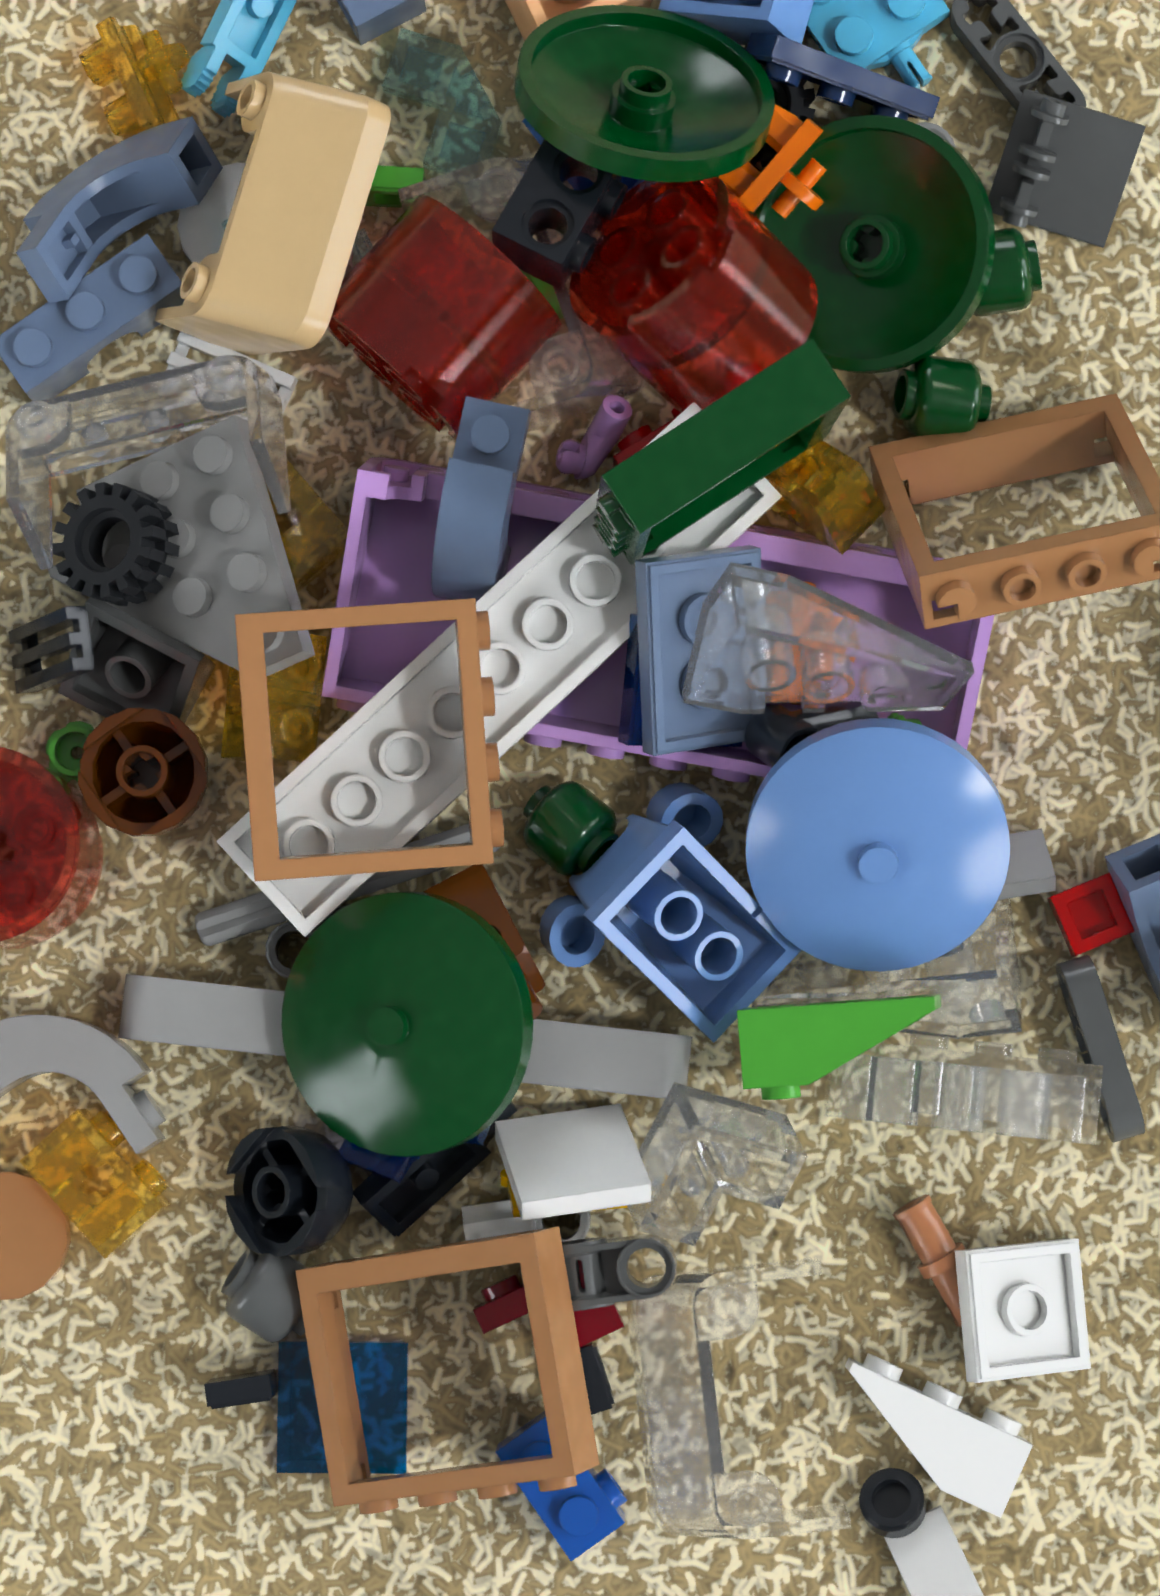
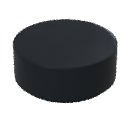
(892, 1503)

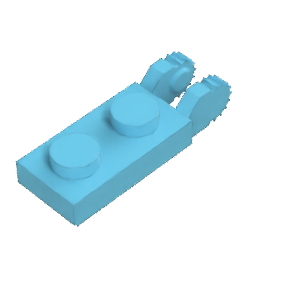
(241, 36)

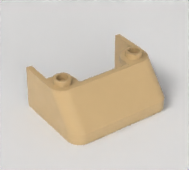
(289, 219)

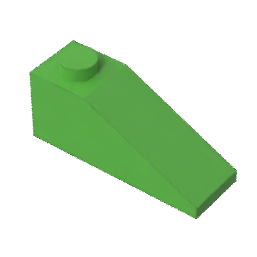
(809, 1040)

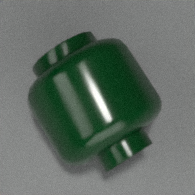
(1013, 274)
(941, 396)
(568, 827)

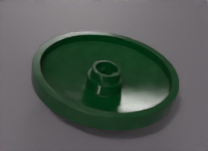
(644, 93)
(894, 245)
(407, 1023)

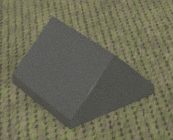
(136, 667)

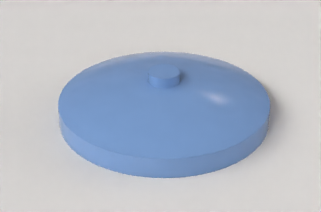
(877, 844)

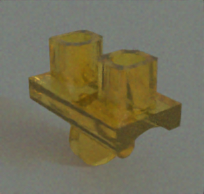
(145, 71)

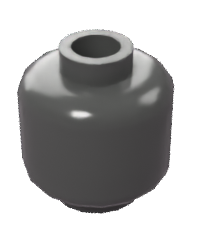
(265, 1295)

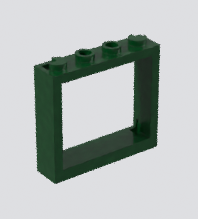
(718, 453)

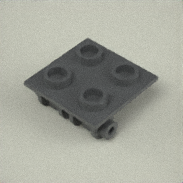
(1064, 168)

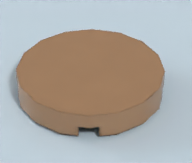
(31, 1236)

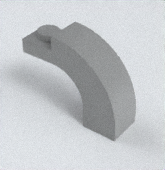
(90, 1054)

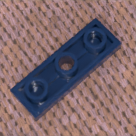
(838, 79)

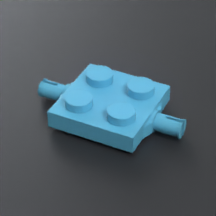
(877, 32)

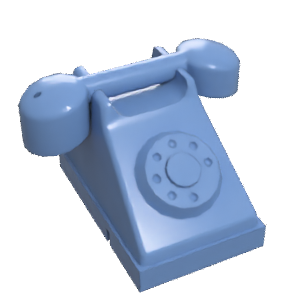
(672, 913)

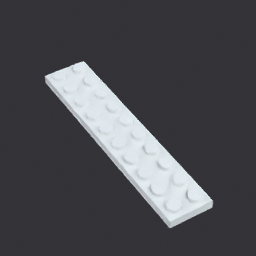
(405, 747)

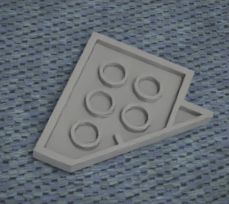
(227, 543)

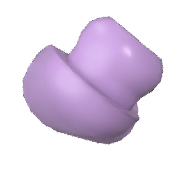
(600, 438)

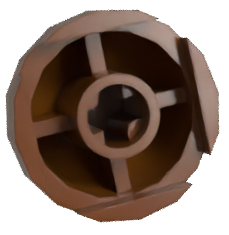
(143, 772)

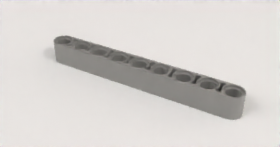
(252, 1020)

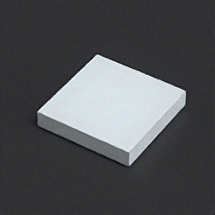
(572, 1162)
(1022, 1310)

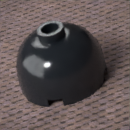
(288, 1190)

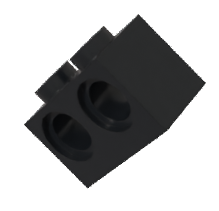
(546, 203)

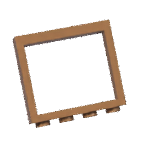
(1005, 454)
(480, 757)
(555, 1351)

